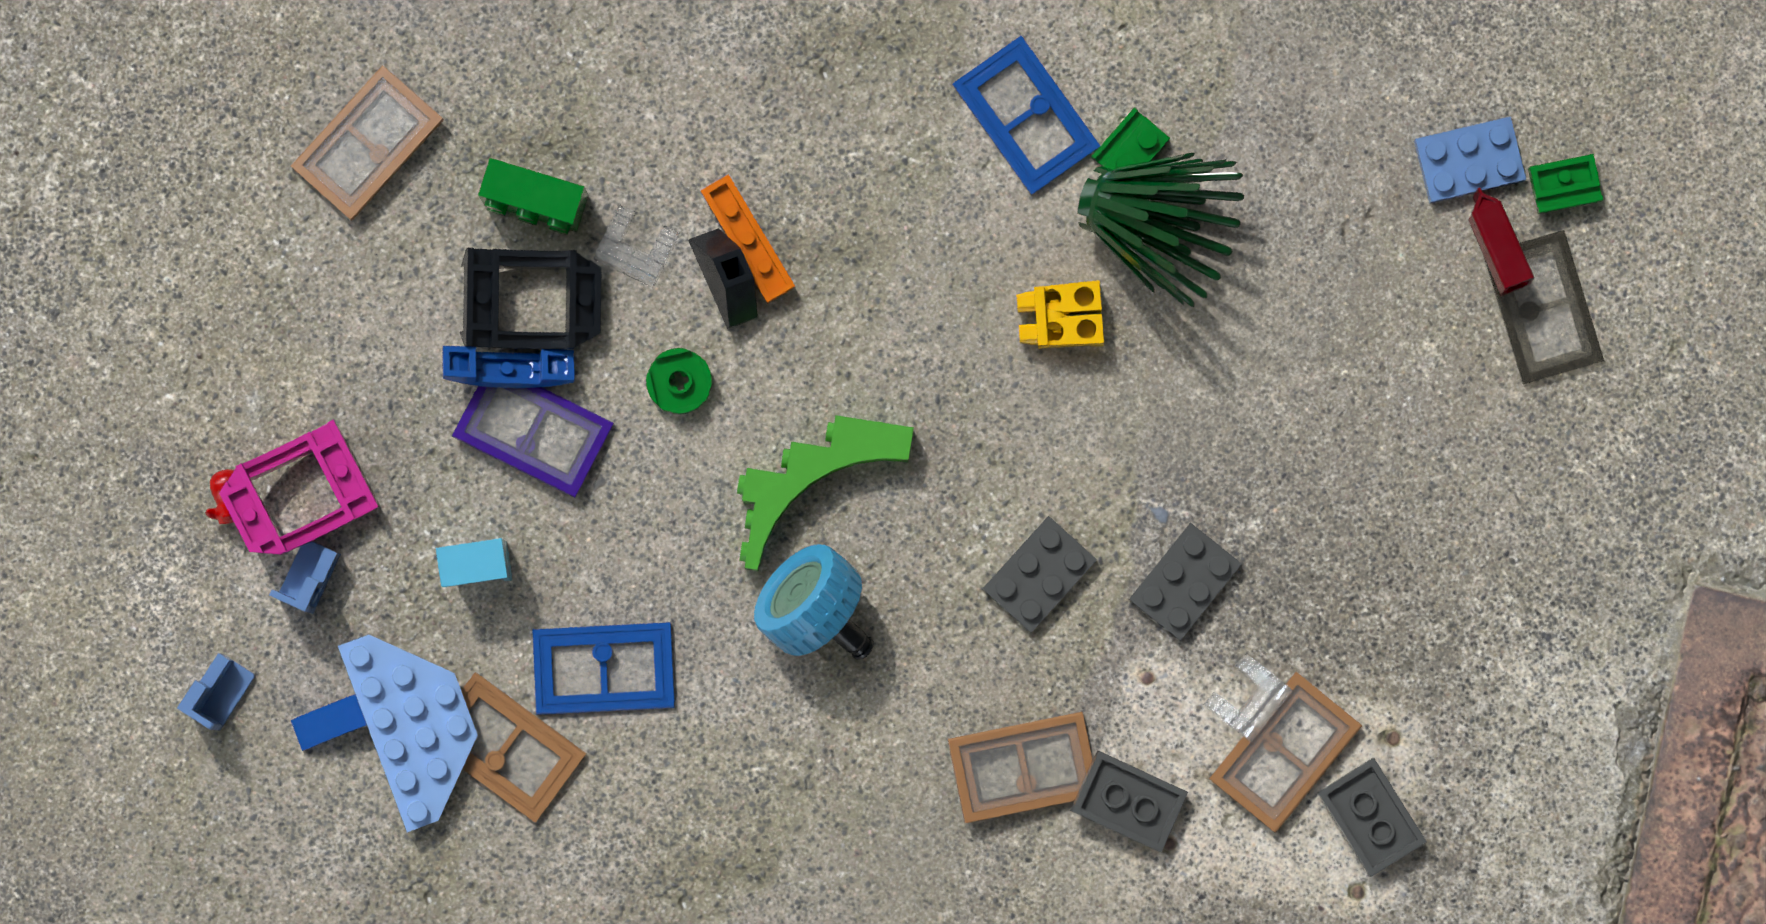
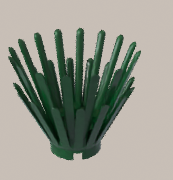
(1123, 215)

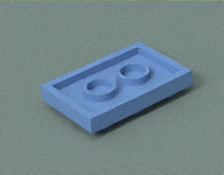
(1470, 158)

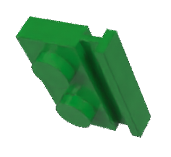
(1131, 143)
(1565, 184)

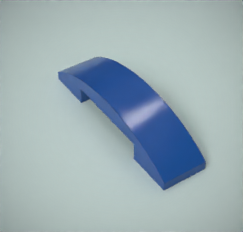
(508, 370)
(328, 722)

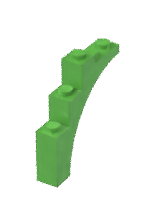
(852, 443)

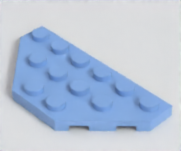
(414, 723)

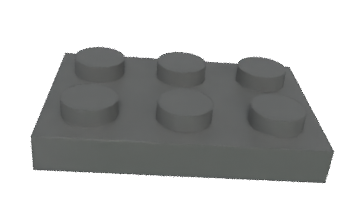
(1039, 574)
(1185, 581)
(1129, 801)
(1371, 817)

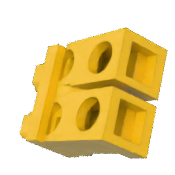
(1053, 321)

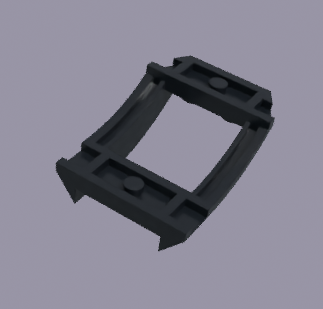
(482, 298)

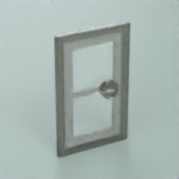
(1550, 317)

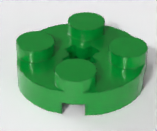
(689, 365)

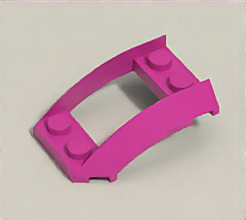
(337, 465)

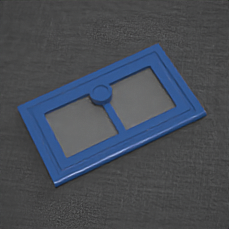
(1026, 115)
(603, 668)

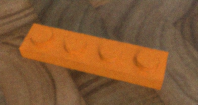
(745, 231)

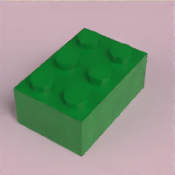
(533, 196)

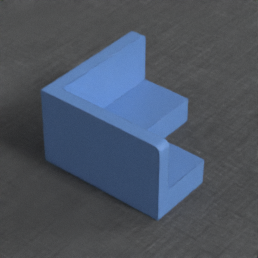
(307, 577)
(217, 692)

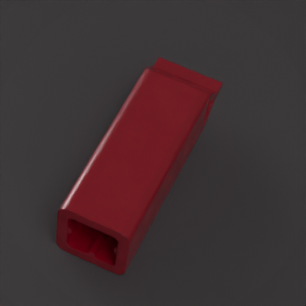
(1499, 244)

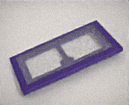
(535, 433)

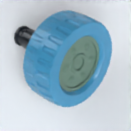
(812, 603)

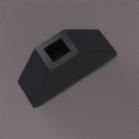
(726, 276)

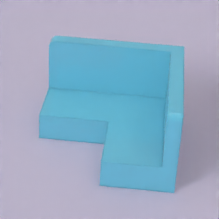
(474, 562)

